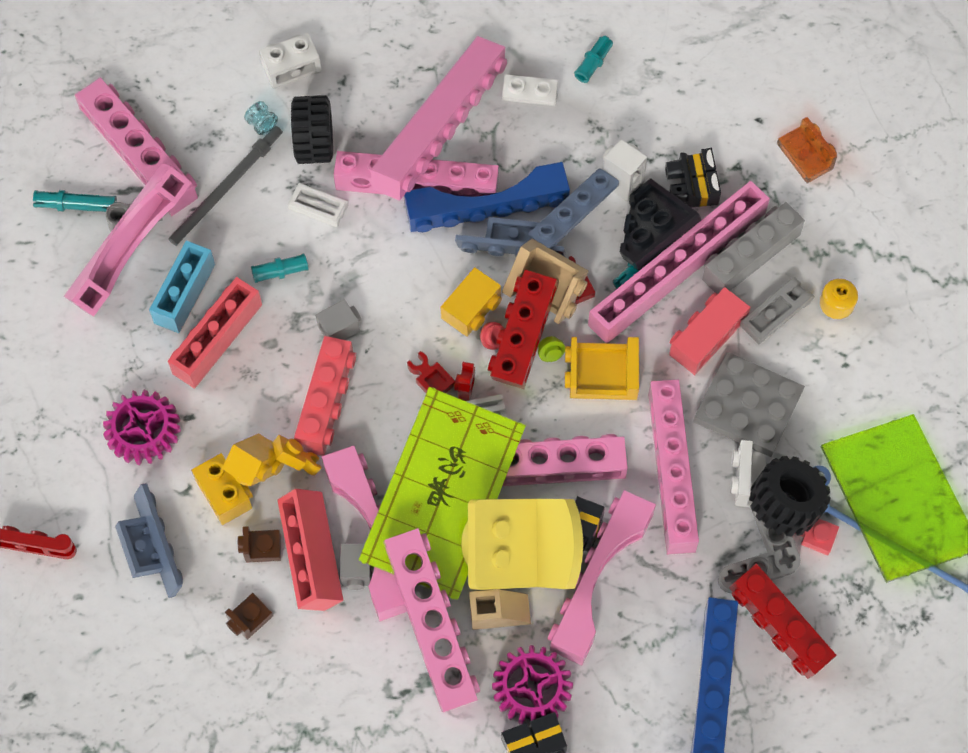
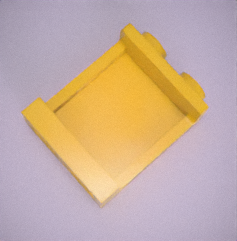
(603, 370)

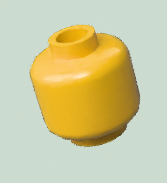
(838, 298)

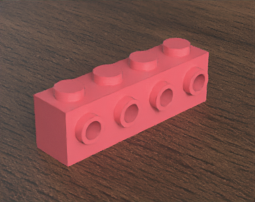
(215, 332)
(324, 395)
(310, 550)

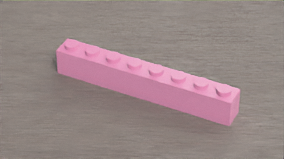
(438, 118)
(677, 262)

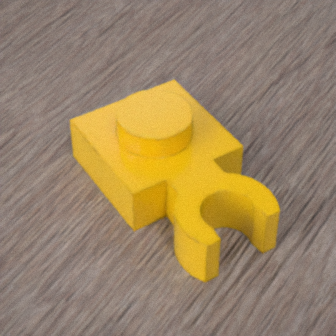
(292, 454)

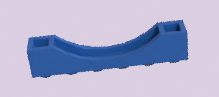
(433, 209)
(715, 676)

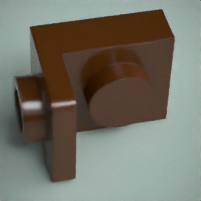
(260, 545)
(248, 616)

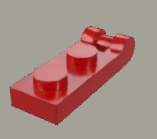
(37, 543)

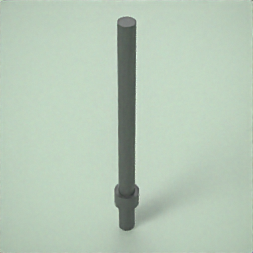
(259, 149)

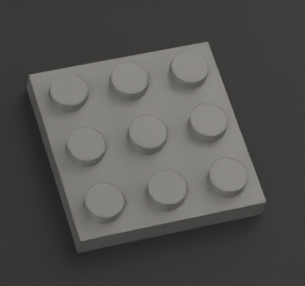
(749, 403)

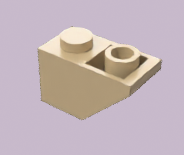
(498, 609)

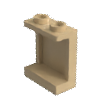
(543, 260)

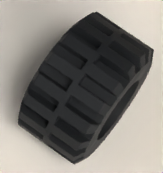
(312, 129)
(801, 483)

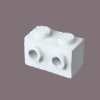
(290, 60)
(627, 165)

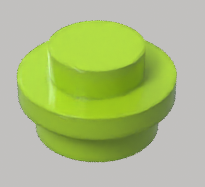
(551, 349)

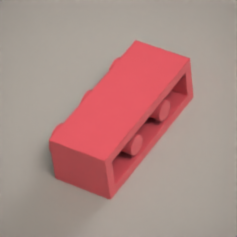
(708, 330)

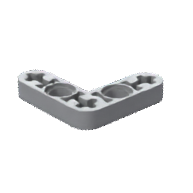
(769, 559)

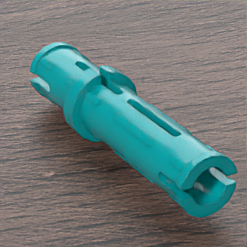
(63, 200)

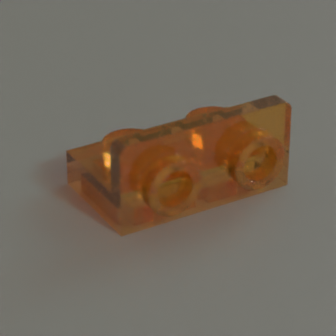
(808, 150)

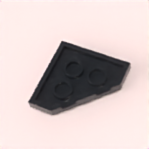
(654, 223)

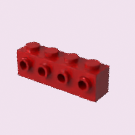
(523, 330)
(782, 622)

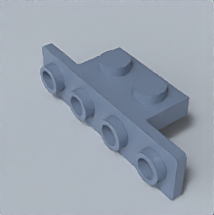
(574, 208)
(501, 238)
(147, 545)

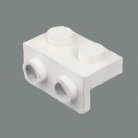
(530, 89)
(748, 468)

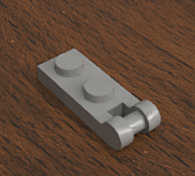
(776, 310)

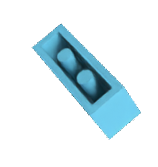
(182, 286)

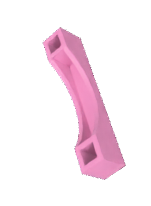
(104, 268)
(348, 480)
(627, 525)

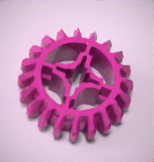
(132, 433)
(544, 681)

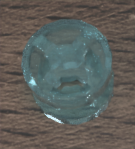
(261, 118)

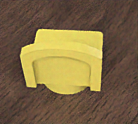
(522, 543)

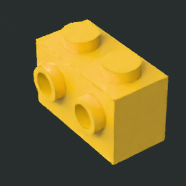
(471, 302)
(252, 460)
(221, 489)

